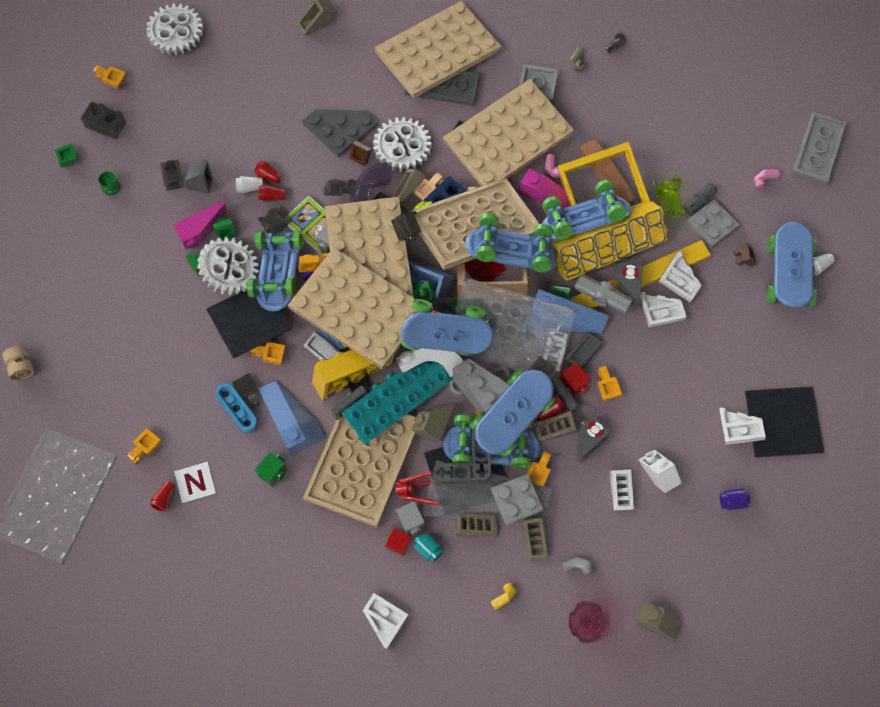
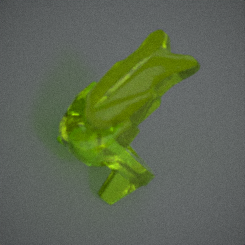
(668, 195)

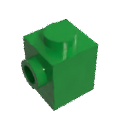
(271, 469)

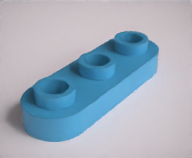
(232, 401)

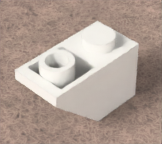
(660, 470)

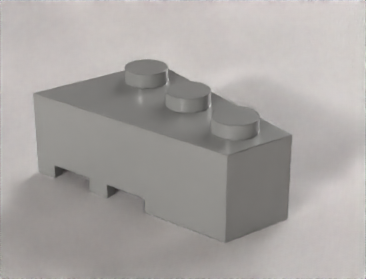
(478, 385)

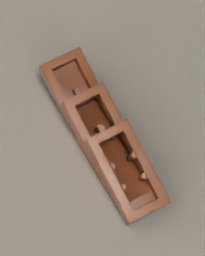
(607, 171)

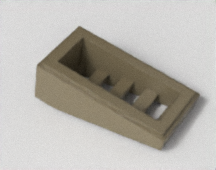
(409, 182)
(558, 433)
(475, 517)
(531, 556)

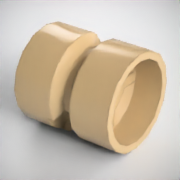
(18, 363)

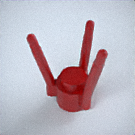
(405, 488)

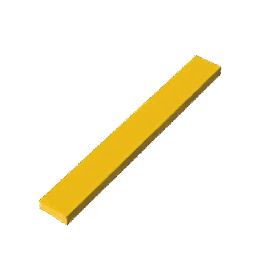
(653, 271)

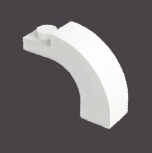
(414, 357)

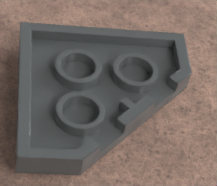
(339, 127)

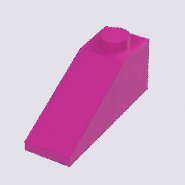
(541, 187)
(198, 226)

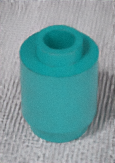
(428, 547)

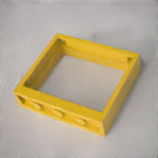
(601, 156)

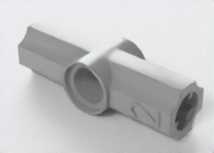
(603, 294)

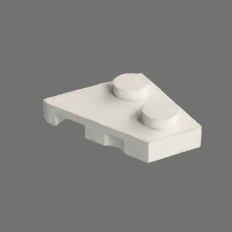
(680, 278)
(661, 310)
(740, 427)
(384, 619)

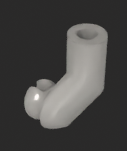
(580, 563)

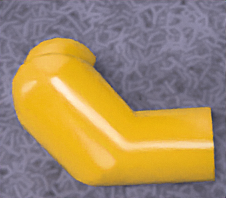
(505, 598)

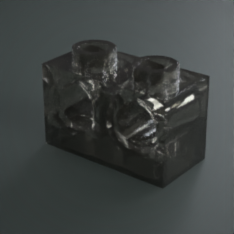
(102, 123)

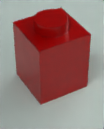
(576, 379)

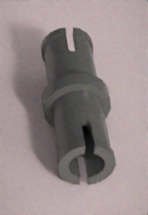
(700, 199)
(565, 394)

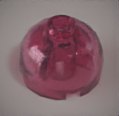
(589, 622)

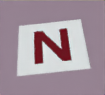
(195, 482)

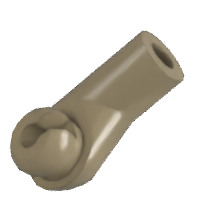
(575, 60)

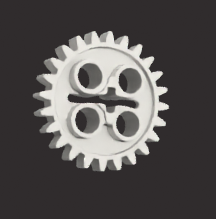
(178, 34)
(417, 138)
(211, 261)

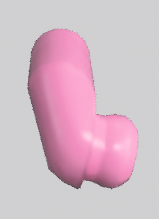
(550, 168)
(759, 180)

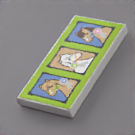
(310, 219)

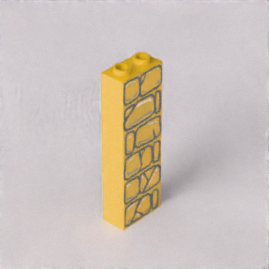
(611, 242)

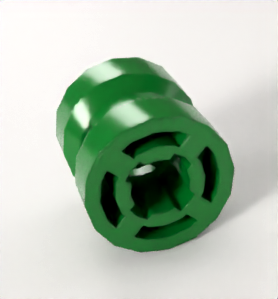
(108, 183)

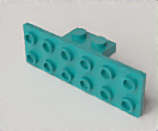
(394, 398)

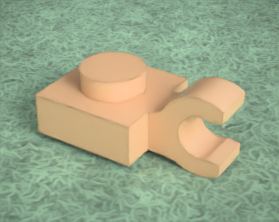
(427, 187)

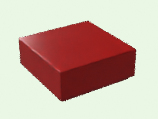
(398, 541)

